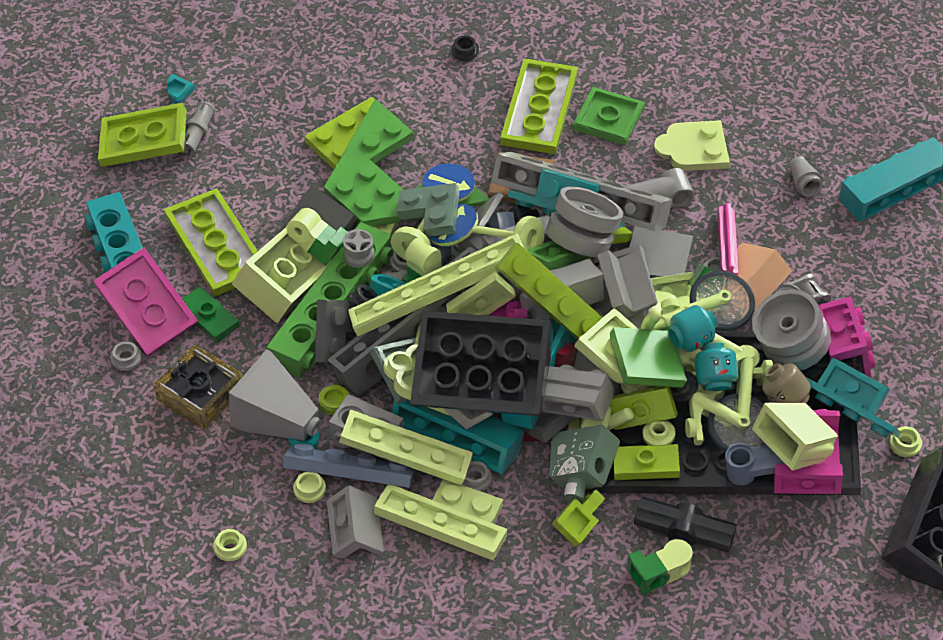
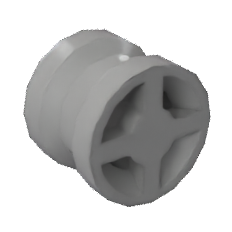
(358, 248)

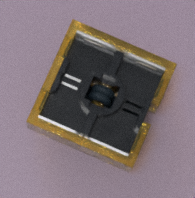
(197, 386)

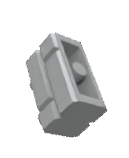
(577, 393)

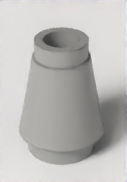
(806, 178)

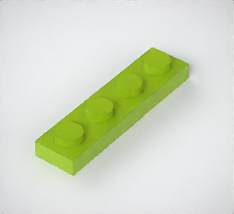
(547, 291)

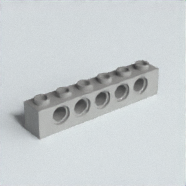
(638, 206)

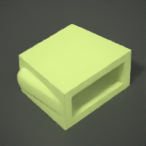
(795, 434)

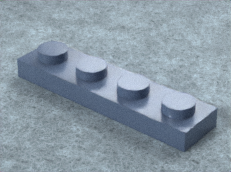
(358, 467)

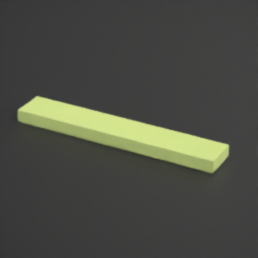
(429, 287)

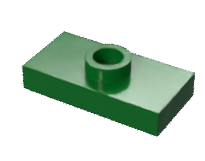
(211, 315)

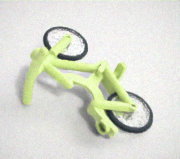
(733, 305)

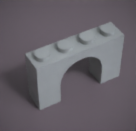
(580, 277)

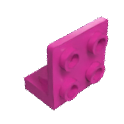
(848, 333)

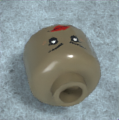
(786, 384)

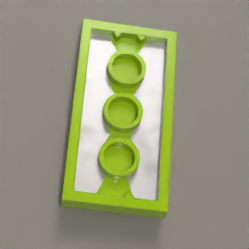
(539, 106)
(211, 238)

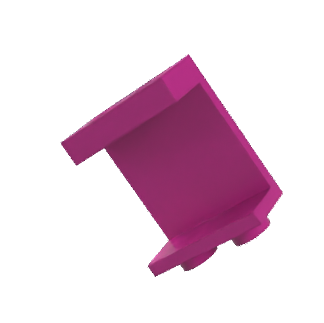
(816, 478)

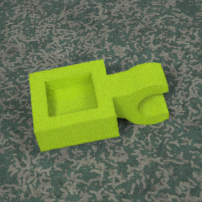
(577, 517)

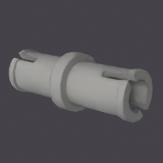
(198, 126)

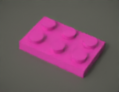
(145, 302)

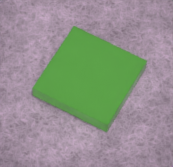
(608, 115)
(647, 357)

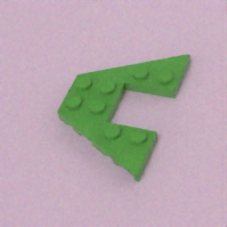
(362, 184)

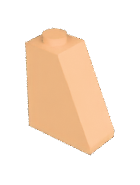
(761, 269)

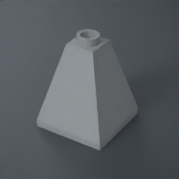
(272, 402)

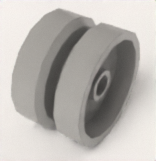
(584, 221)
(791, 329)

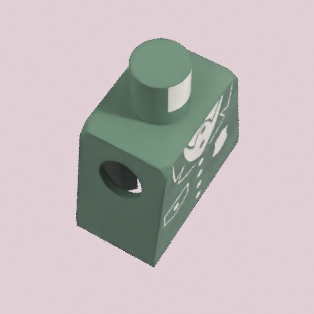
(582, 459)

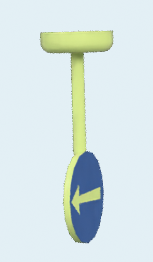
(434, 176)
(529, 229)

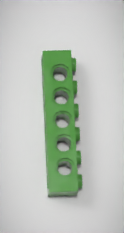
(297, 337)

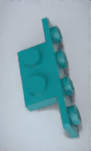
(549, 190)
(855, 393)

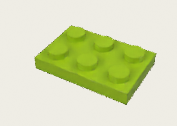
(142, 134)
(333, 137)

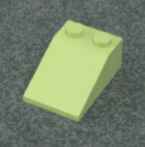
(278, 276)

